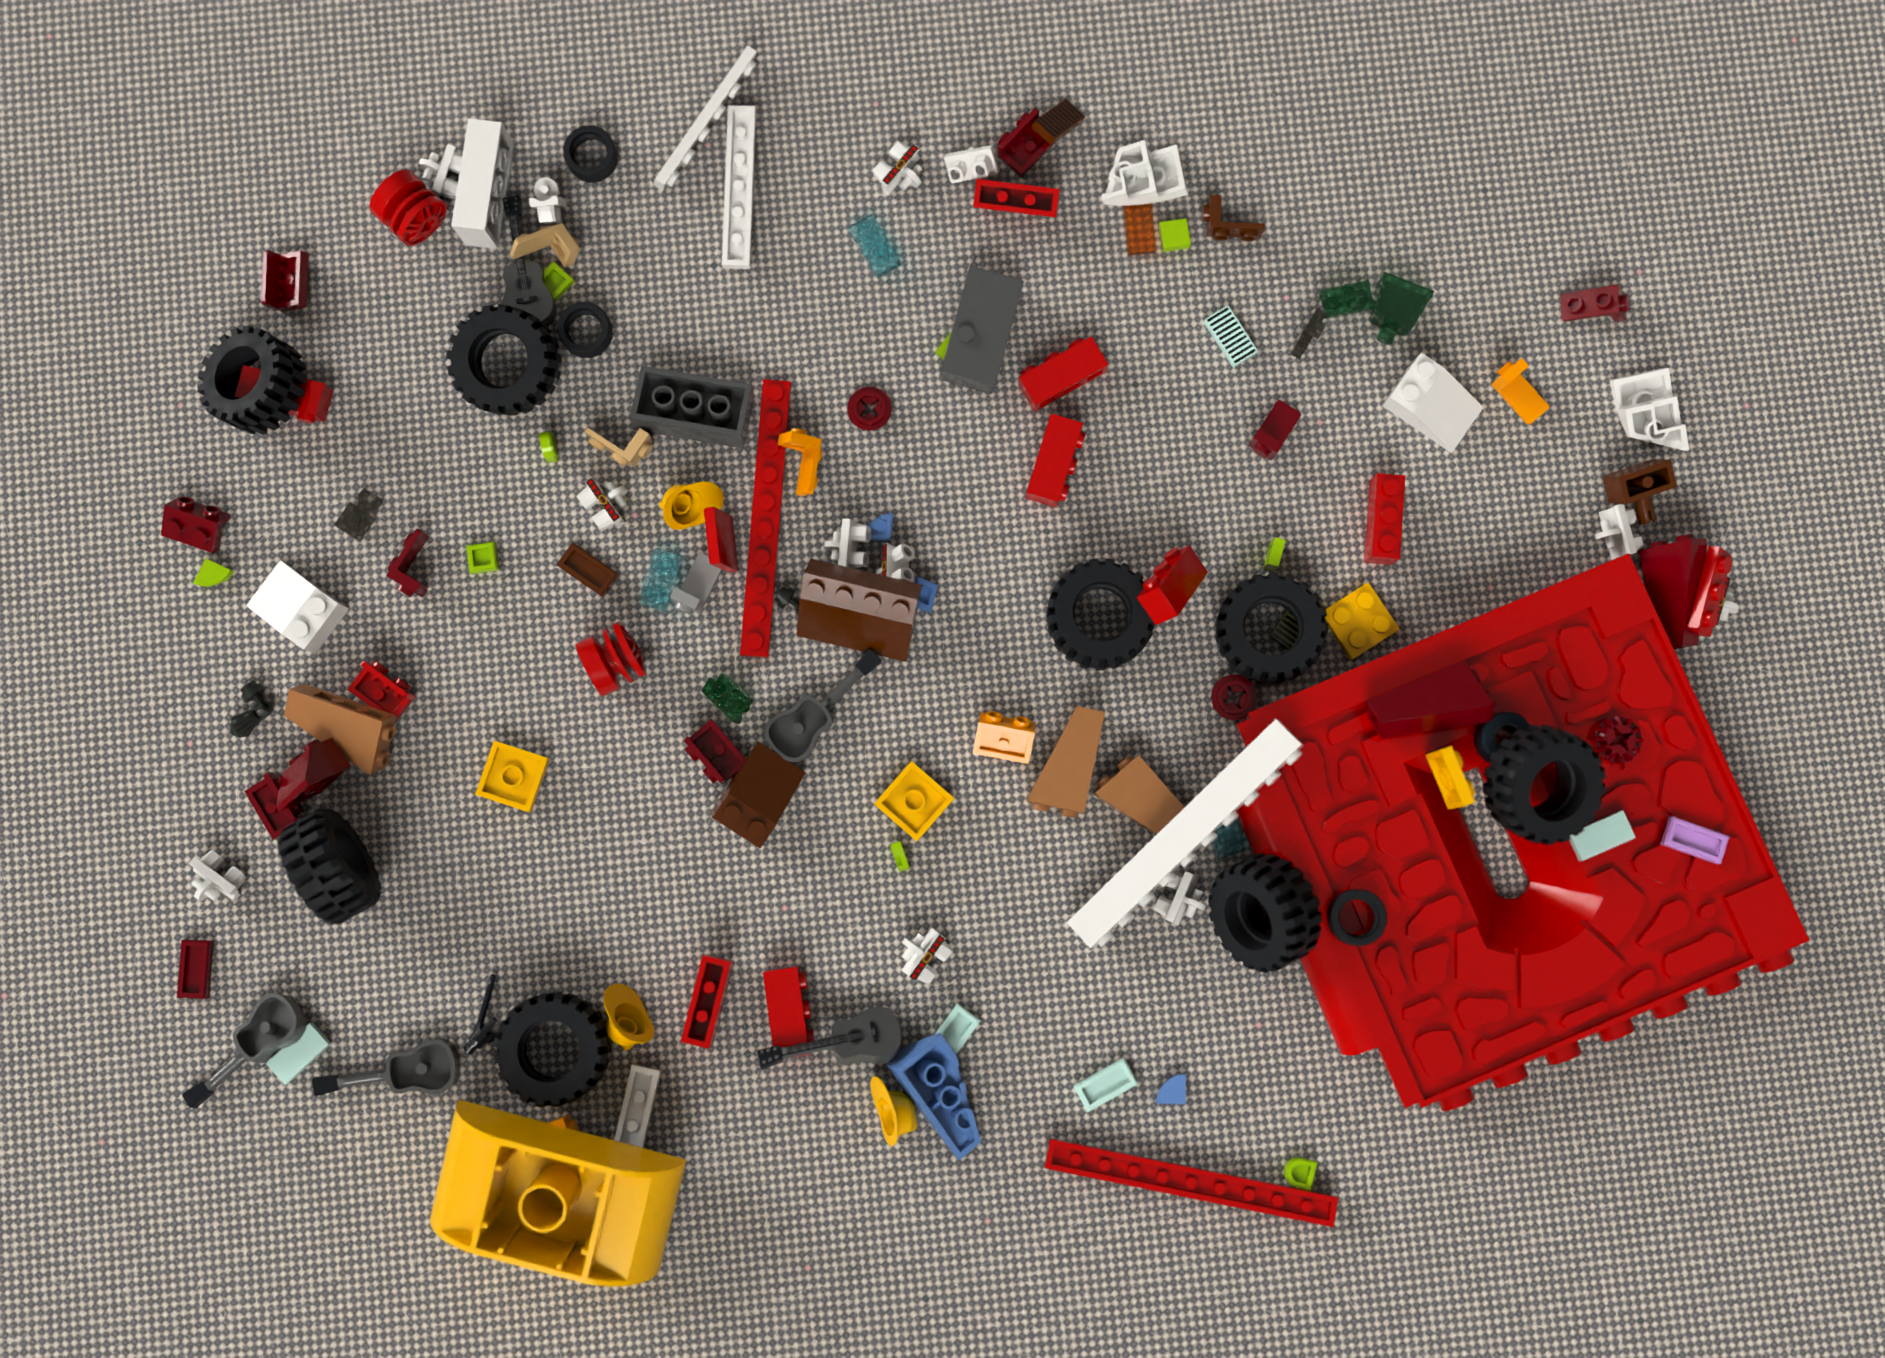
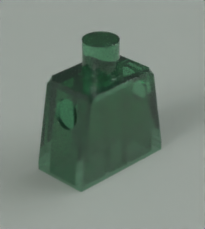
(1397, 306)

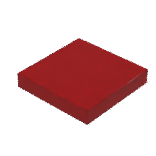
(721, 539)

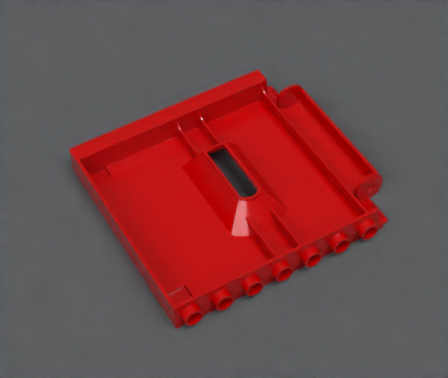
(1486, 981)

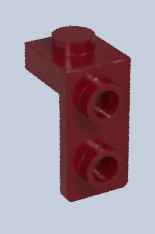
(1595, 303)
(1274, 430)
(401, 563)

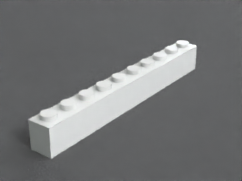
(1186, 833)

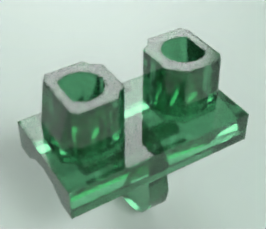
(1347, 299)
(728, 697)

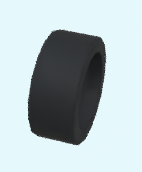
(584, 134)
(570, 314)
(1378, 909)

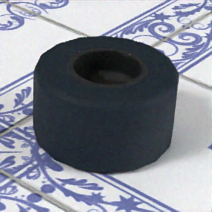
(1487, 733)

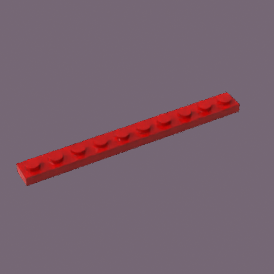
(765, 520)
(1191, 1182)

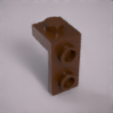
(1224, 230)

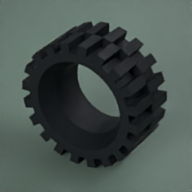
(274, 391)

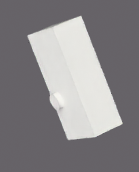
(482, 183)

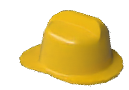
(685, 504)
(627, 1017)
(895, 1111)

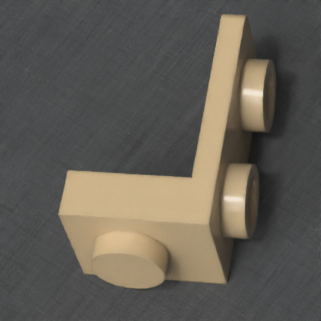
(556, 236)
(638, 448)

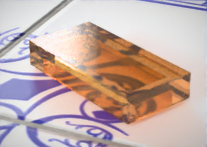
(1139, 229)

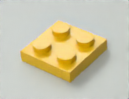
(1360, 621)
(1447, 771)
(512, 776)
(914, 801)

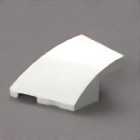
(1145, 176)
(1649, 408)

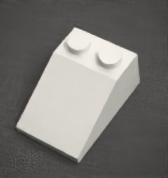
(1433, 403)
(297, 607)

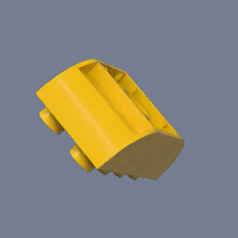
(554, 1198)

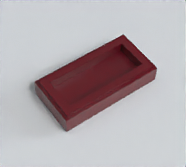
(195, 969)

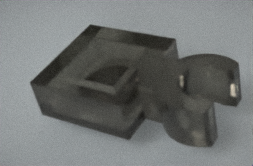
(1313, 329)
(357, 519)

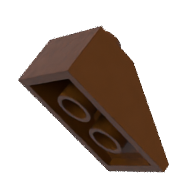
(757, 795)

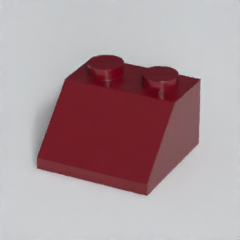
(311, 773)

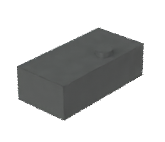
(981, 330)
(692, 407)

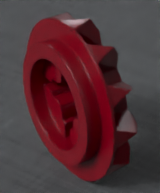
(869, 396)
(1245, 703)
(1606, 734)

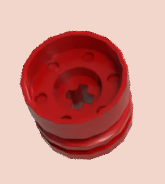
(407, 207)
(611, 659)

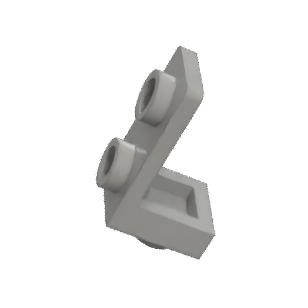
(696, 586)

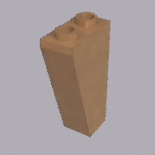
(356, 728)
(1069, 769)
(1139, 795)

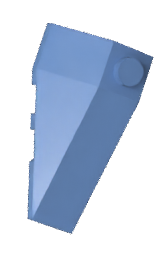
(934, 1084)

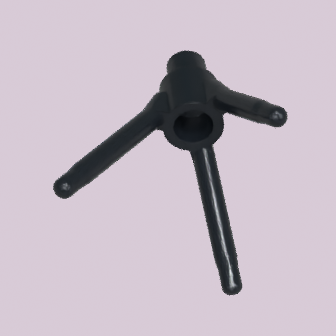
(482, 1033)

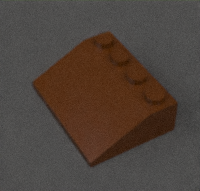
(857, 609)

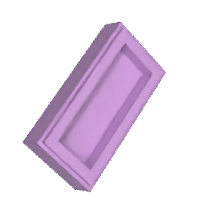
(1694, 840)

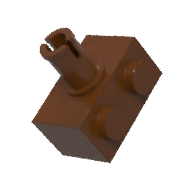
(1639, 484)

